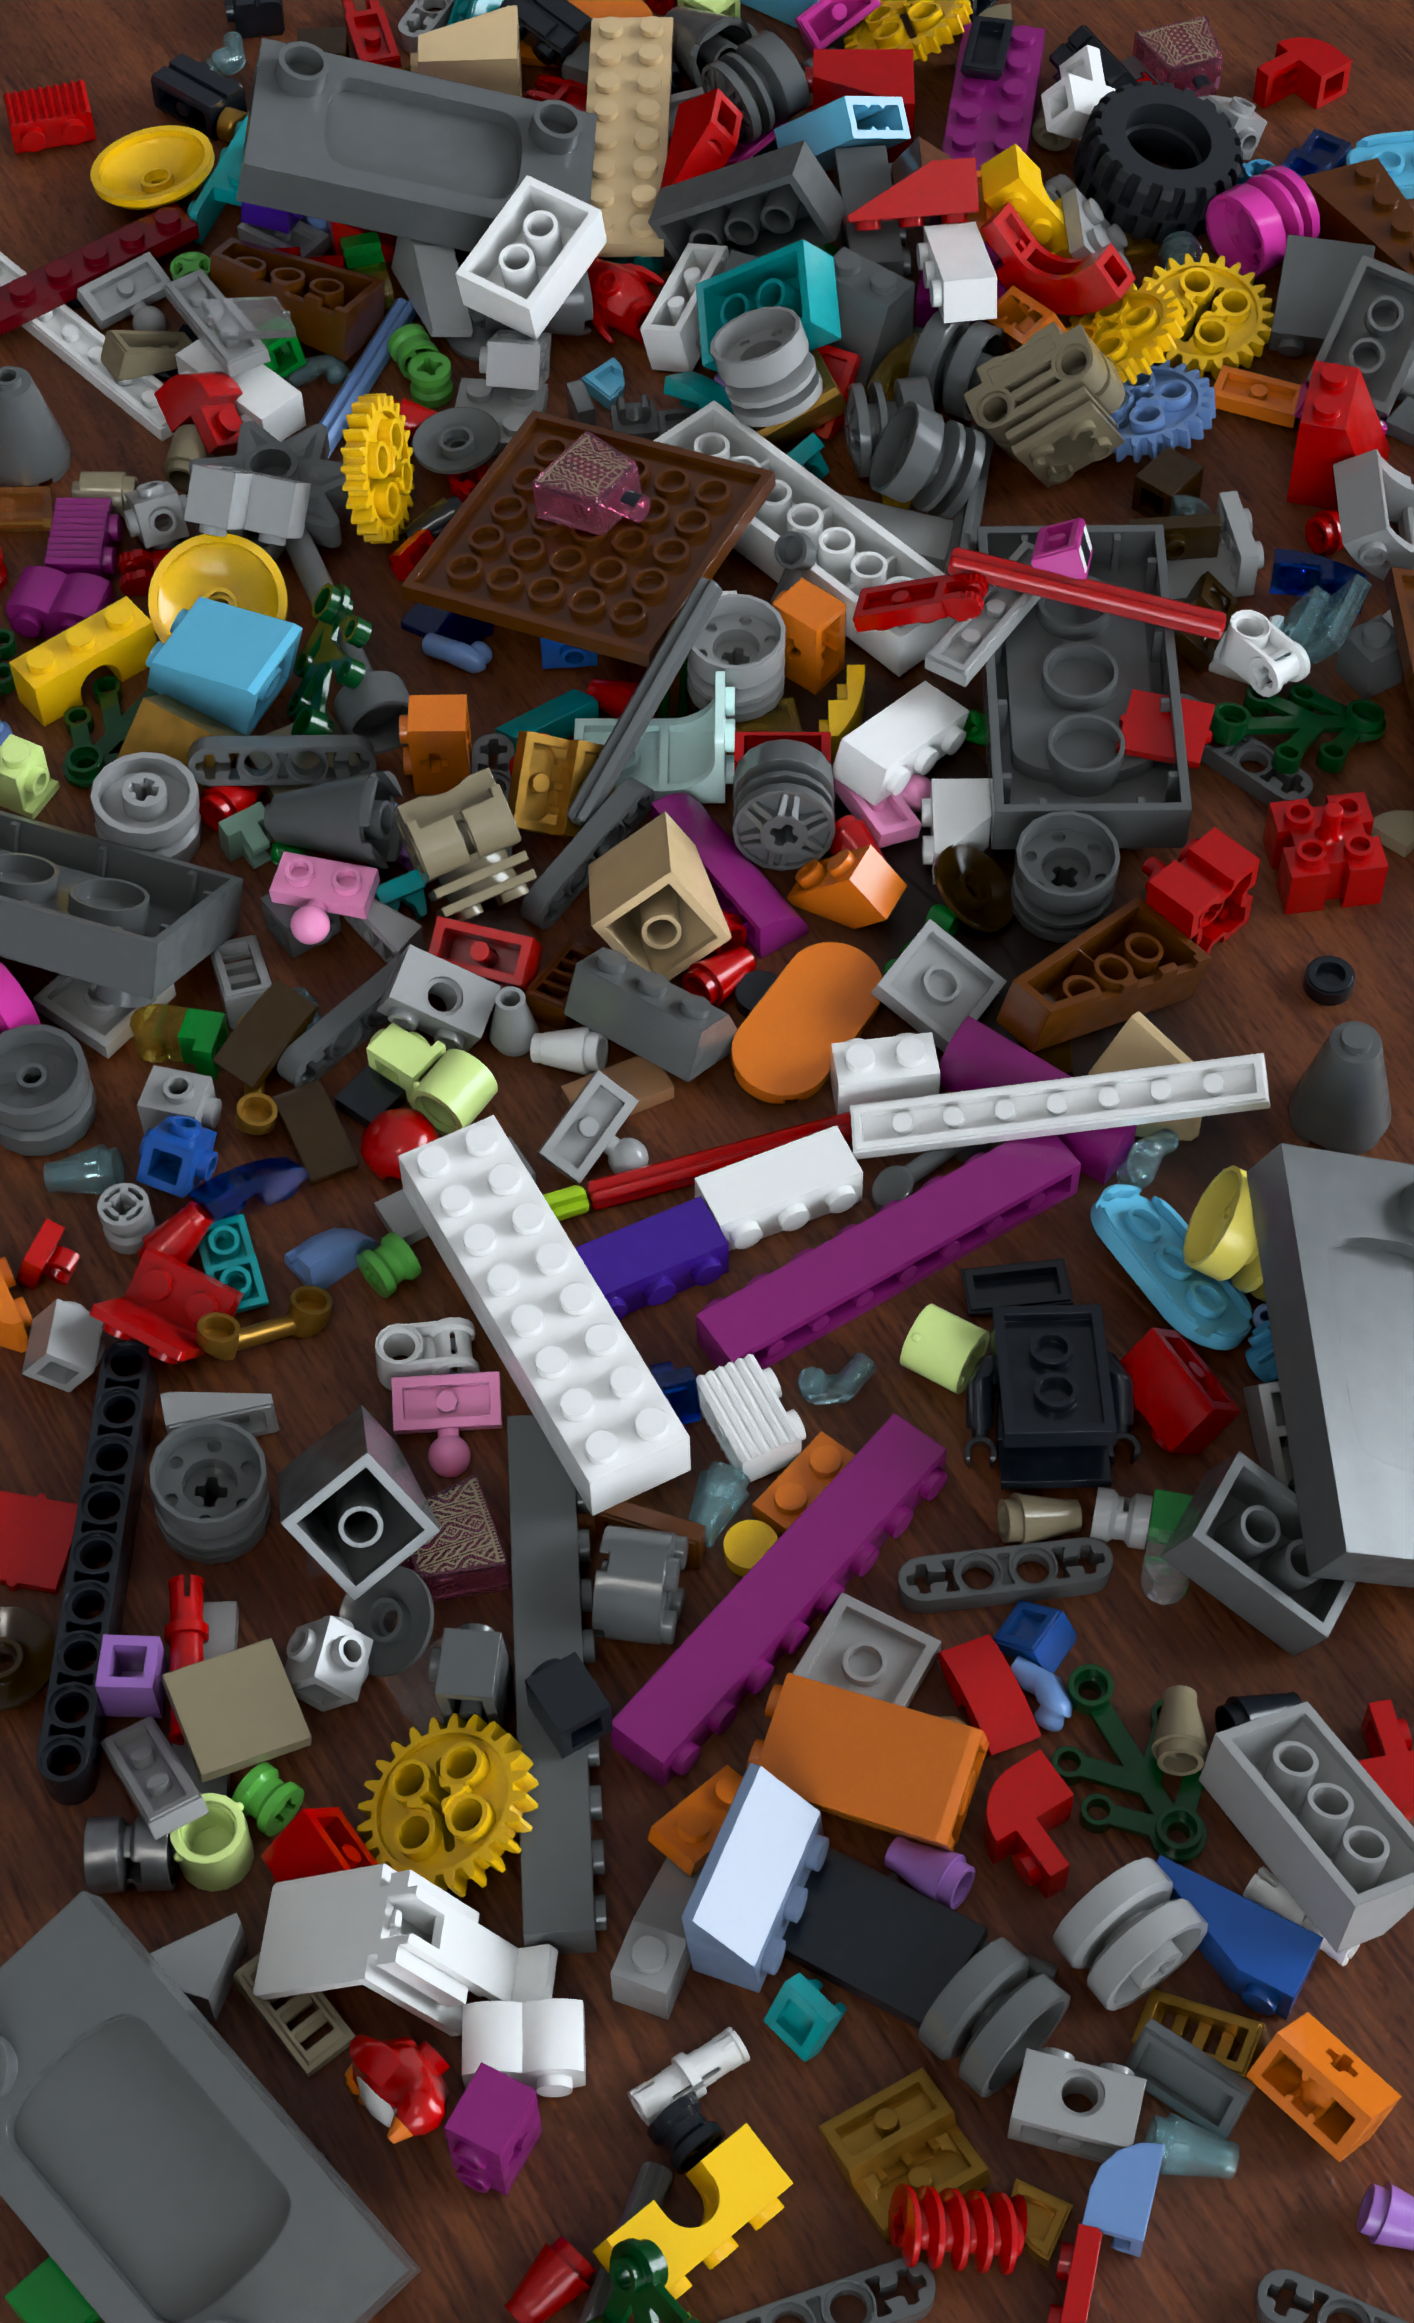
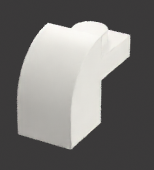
(1075, 95)

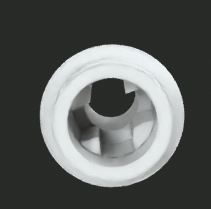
(571, 1049)

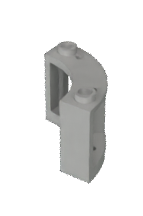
(1367, 499)

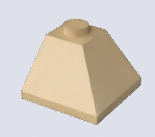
(1145, 1046)

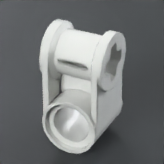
(1258, 653)
(427, 1349)

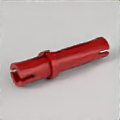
(185, 1633)

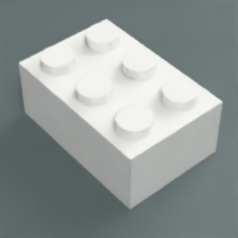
(531, 257)

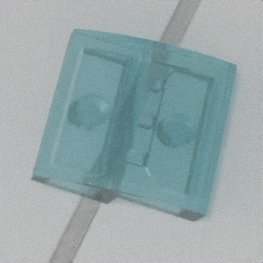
(1323, 620)

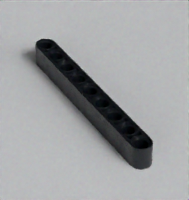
(103, 1587)

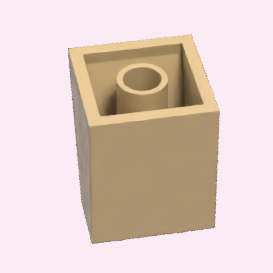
(474, 52)
(656, 900)

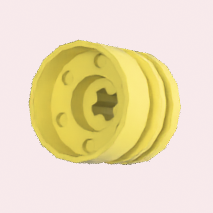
(1223, 1234)

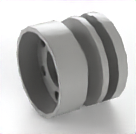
(766, 366)
(747, 643)

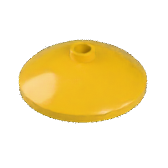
(152, 167)
(220, 570)

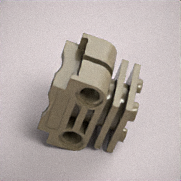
(1050, 403)
(464, 845)

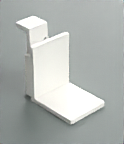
(396, 1940)

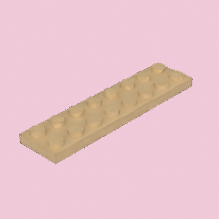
(632, 104)

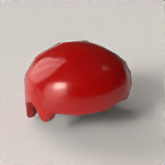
(392, 1135)

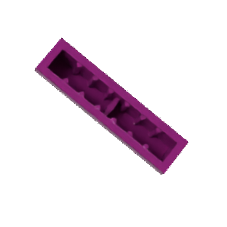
(735, 879)
(986, 1059)

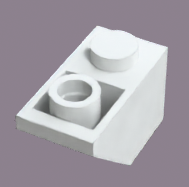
(956, 815)

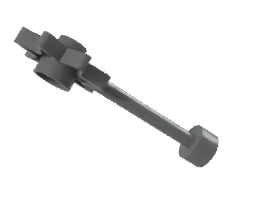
(382, 696)

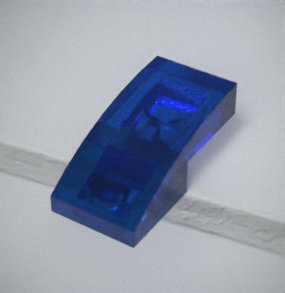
(1318, 154)

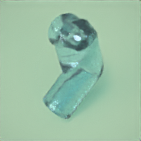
(1146, 1157)
(836, 1388)

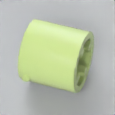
(454, 1091)
(944, 1348)
(216, 1847)

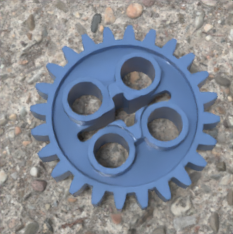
(1164, 411)

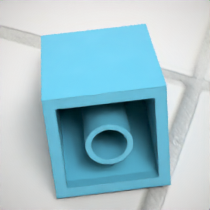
(225, 662)

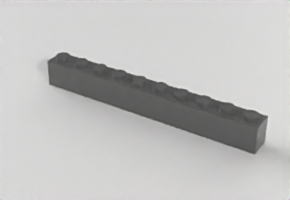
(548, 1624)

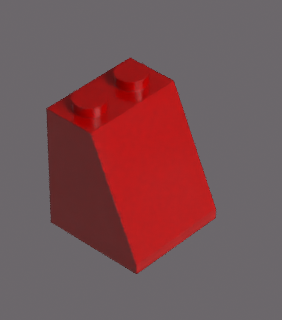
(864, 74)
(1333, 427)

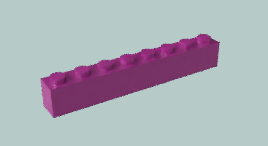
(888, 1252)
(778, 1601)

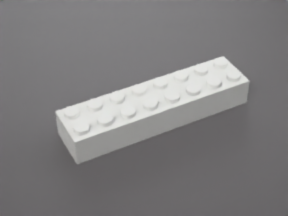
(848, 543)
(545, 1315)

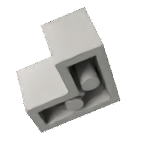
(240, 500)

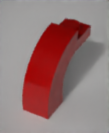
(1054, 281)

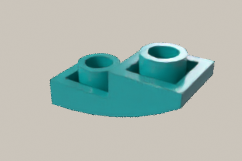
(696, 390)
(231, 1259)

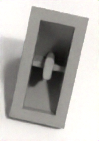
(206, 1963)

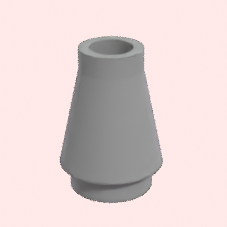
(512, 1023)

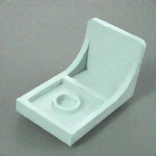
(679, 752)

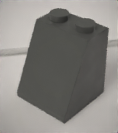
(1311, 291)
(873, 310)
(355, 1503)

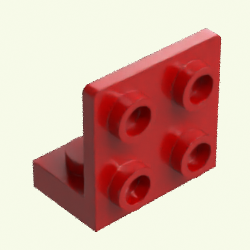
(165, 1307)

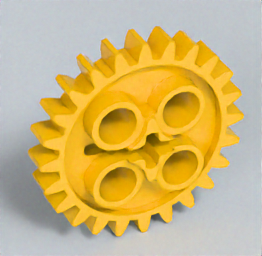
(931, 21)
(1235, 325)
(1136, 329)
(377, 468)
(450, 1802)

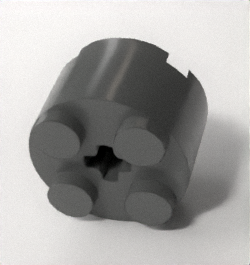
(638, 1585)

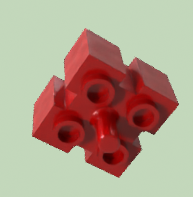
(1325, 853)
(1205, 888)

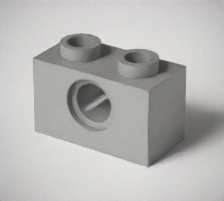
(516, 360)
(465, 994)
(1046, 2122)

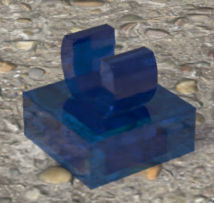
(679, 1389)

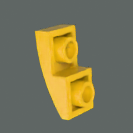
(847, 711)

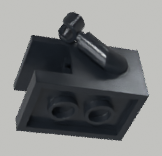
(1053, 1398)

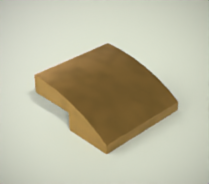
(547, 780)
(904, 2138)

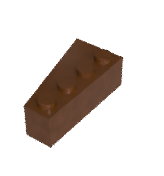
(1367, 208)
(327, 303)
(1103, 978)

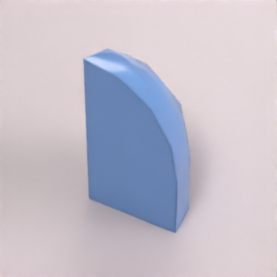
(328, 1256)
(1124, 2195)

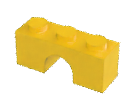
(1018, 180)
(52, 673)
(736, 2186)

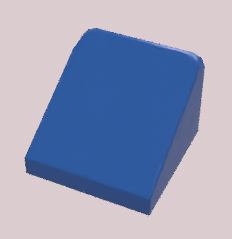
(1037, 1635)

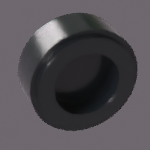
(1329, 980)
(752, 989)

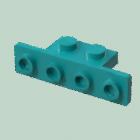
(220, 185)

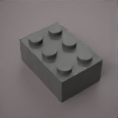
(1375, 330)
(1249, 1553)

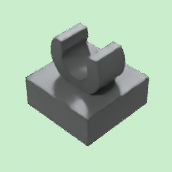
(635, 418)

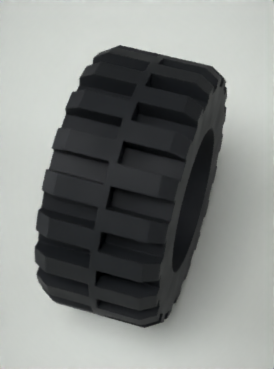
(1166, 127)

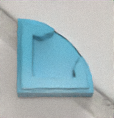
(606, 383)

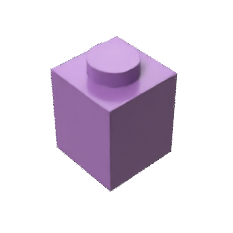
(131, 1676)

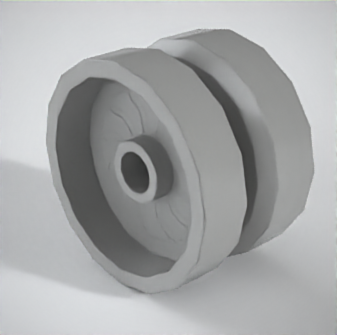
(148, 805)
(1129, 1933)

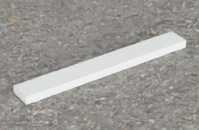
(81, 349)
(1060, 1106)

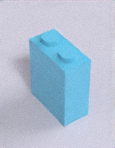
(847, 124)

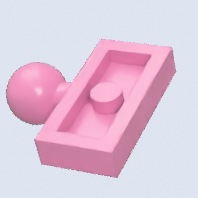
(893, 818)
(319, 888)
(447, 1406)

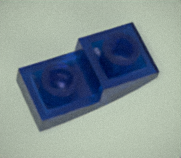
(1299, 572)
(266, 1180)

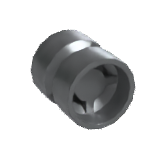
(126, 1855)

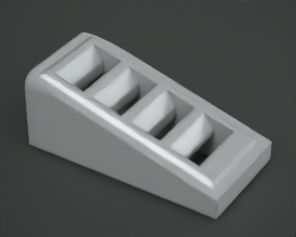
(387, 931)
(241, 981)
(249, 1410)

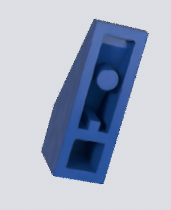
(1246, 1944)

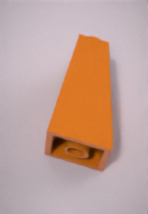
(872, 1760)

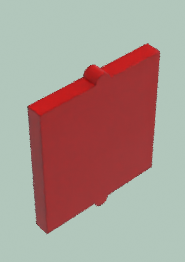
(1150, 731)
(34, 1541)

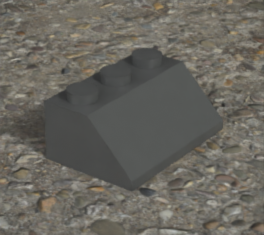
(648, 1014)

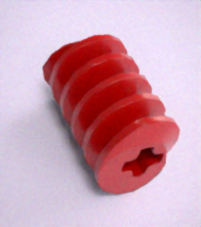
(958, 2226)

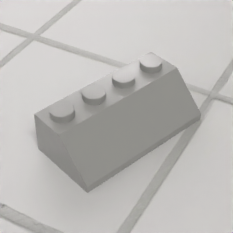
(1316, 1822)

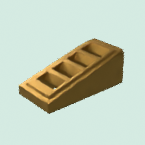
(1209, 2020)

